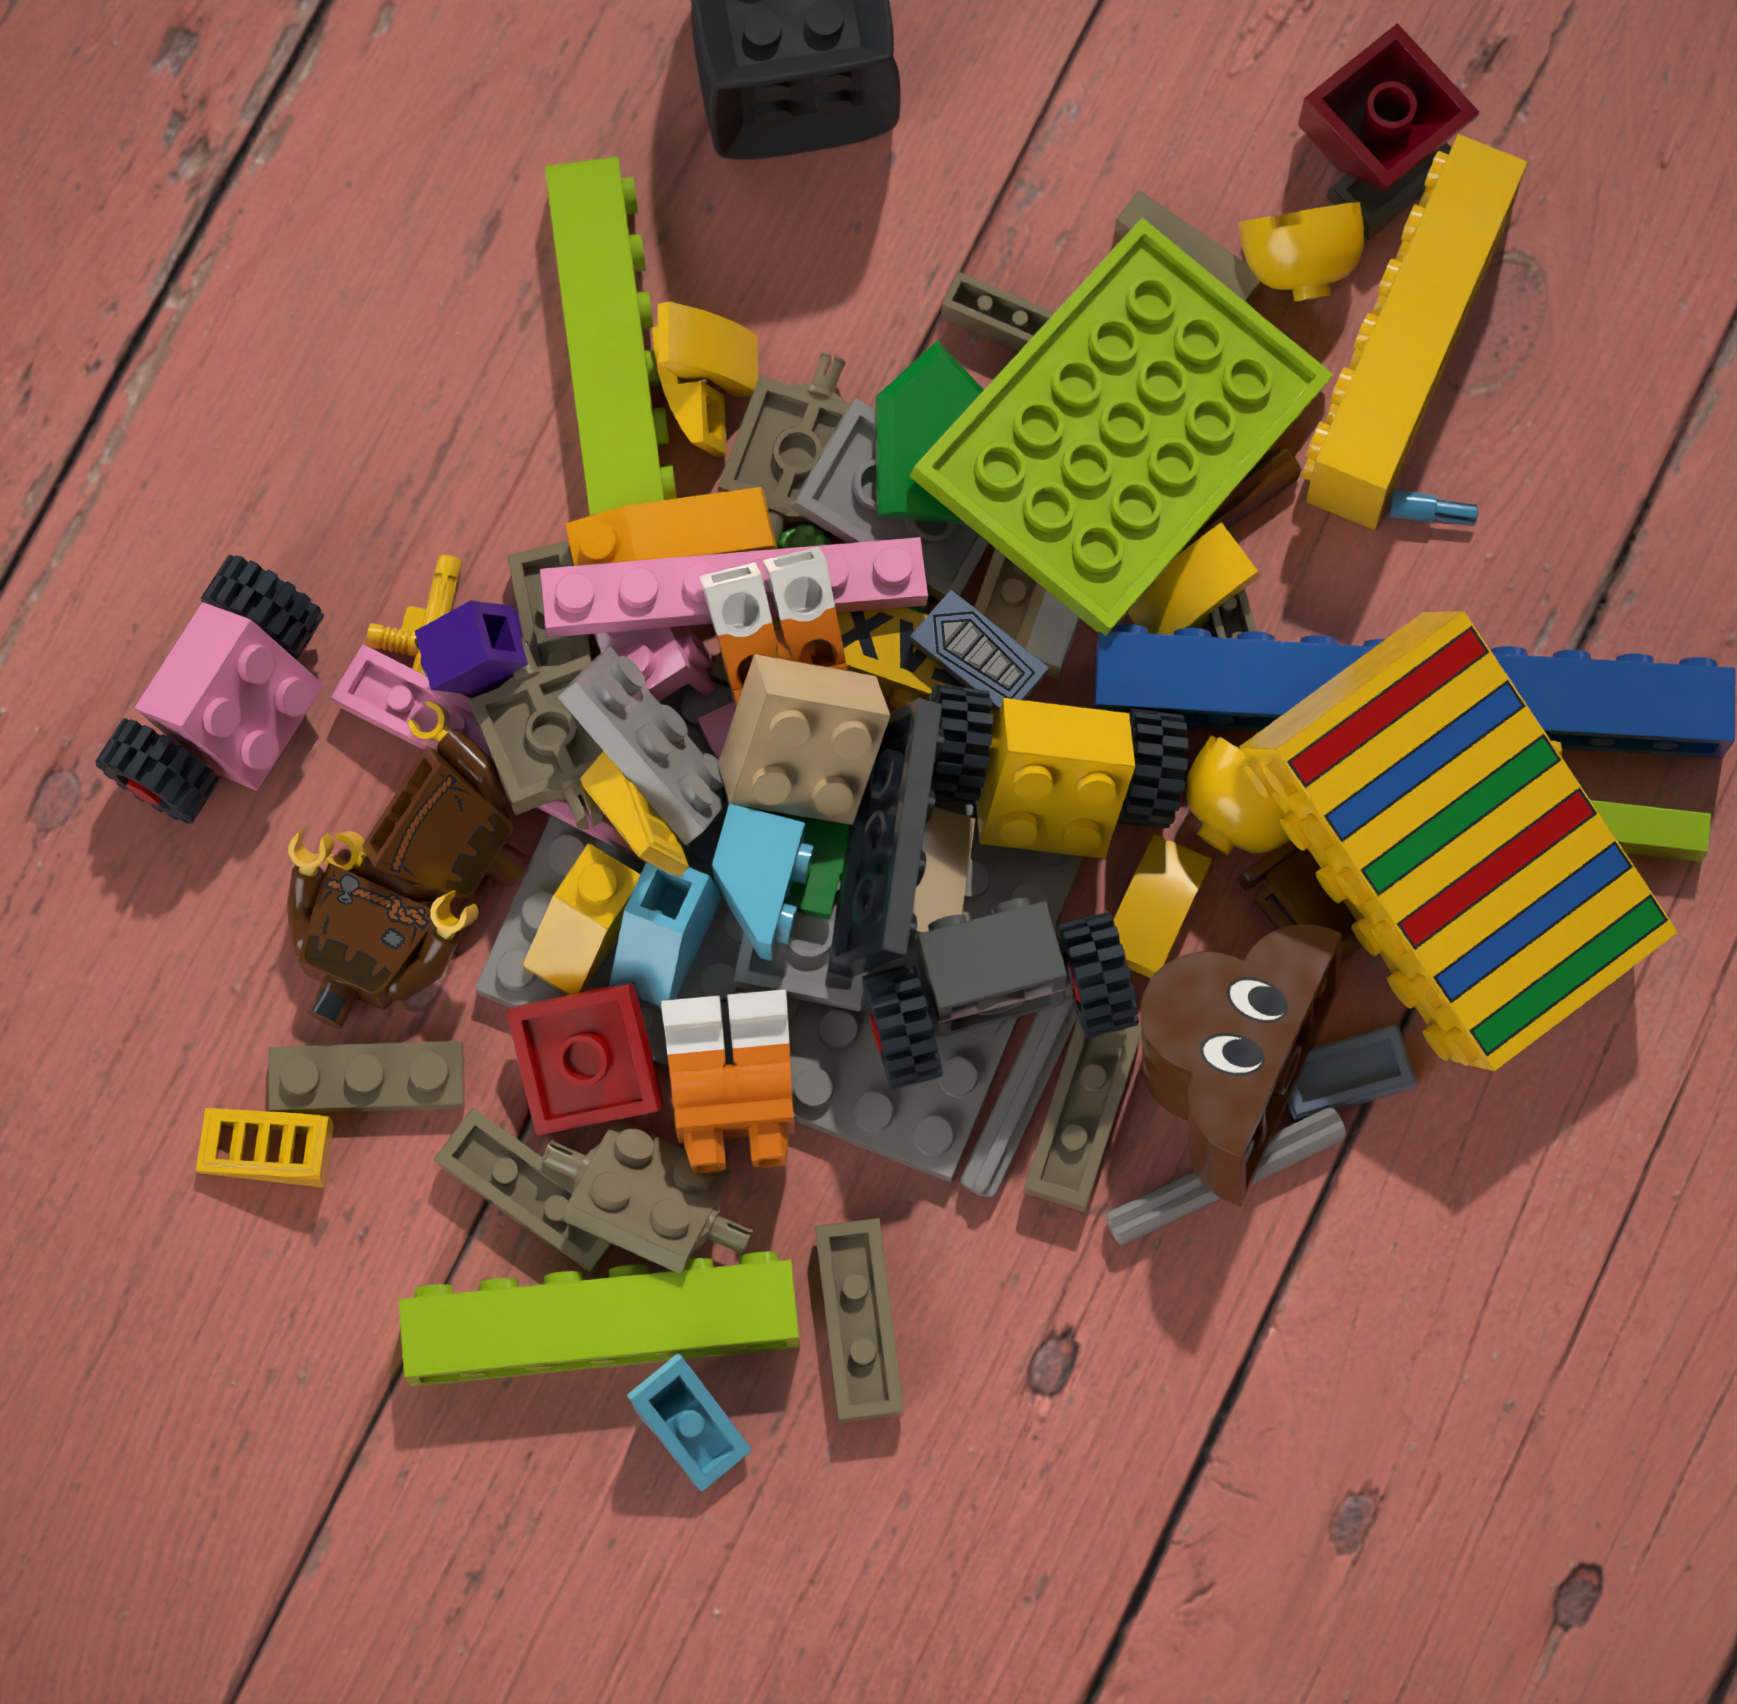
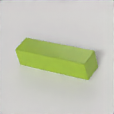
(1657, 830)

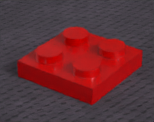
(585, 1058)

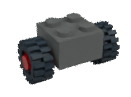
(993, 973)

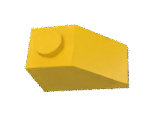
(581, 921)

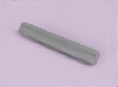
(1018, 1099)
(1190, 1194)

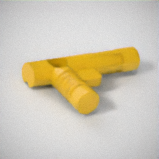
(438, 604)

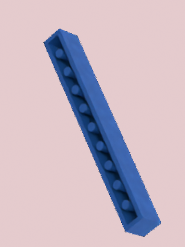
(1576, 699)

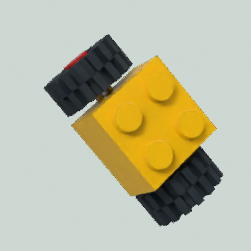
(1056, 771)

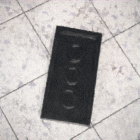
(885, 845)

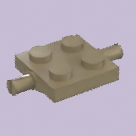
(784, 438)
(537, 740)
(645, 1196)

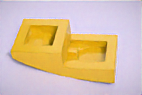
(707, 346)
(696, 408)
(1195, 584)
(1158, 903)

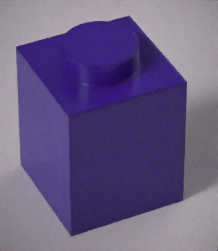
(470, 647)

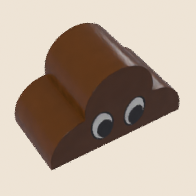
(1232, 1042)

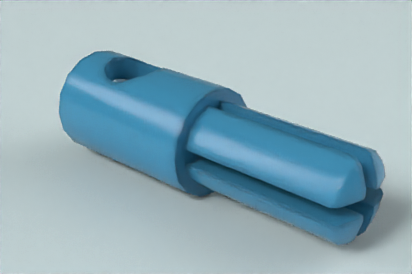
(1428, 508)

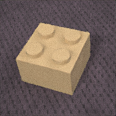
(803, 739)

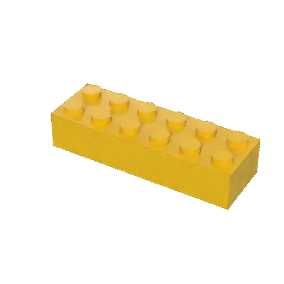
(1411, 330)

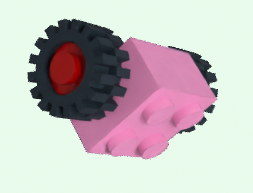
(221, 695)

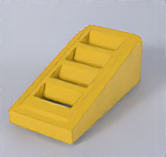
(634, 816)
(316, 1156)

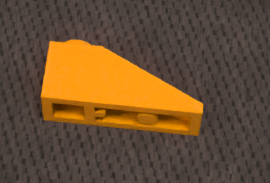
(674, 529)

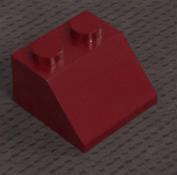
(1385, 111)

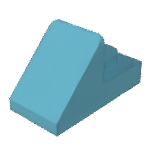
(688, 1422)

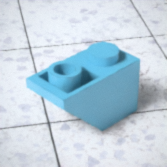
(756, 870)
(663, 931)

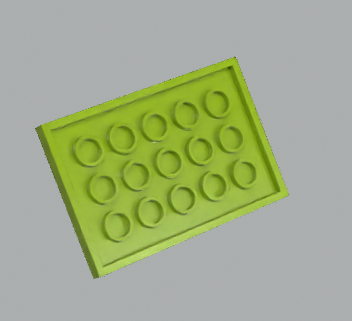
(1121, 427)

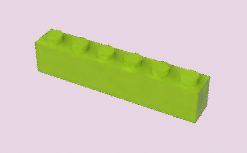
(605, 334)
(598, 1321)

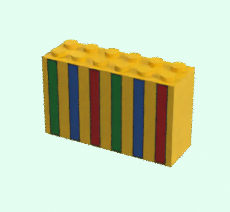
(1457, 840)

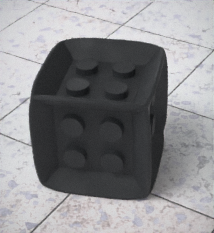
(795, 74)

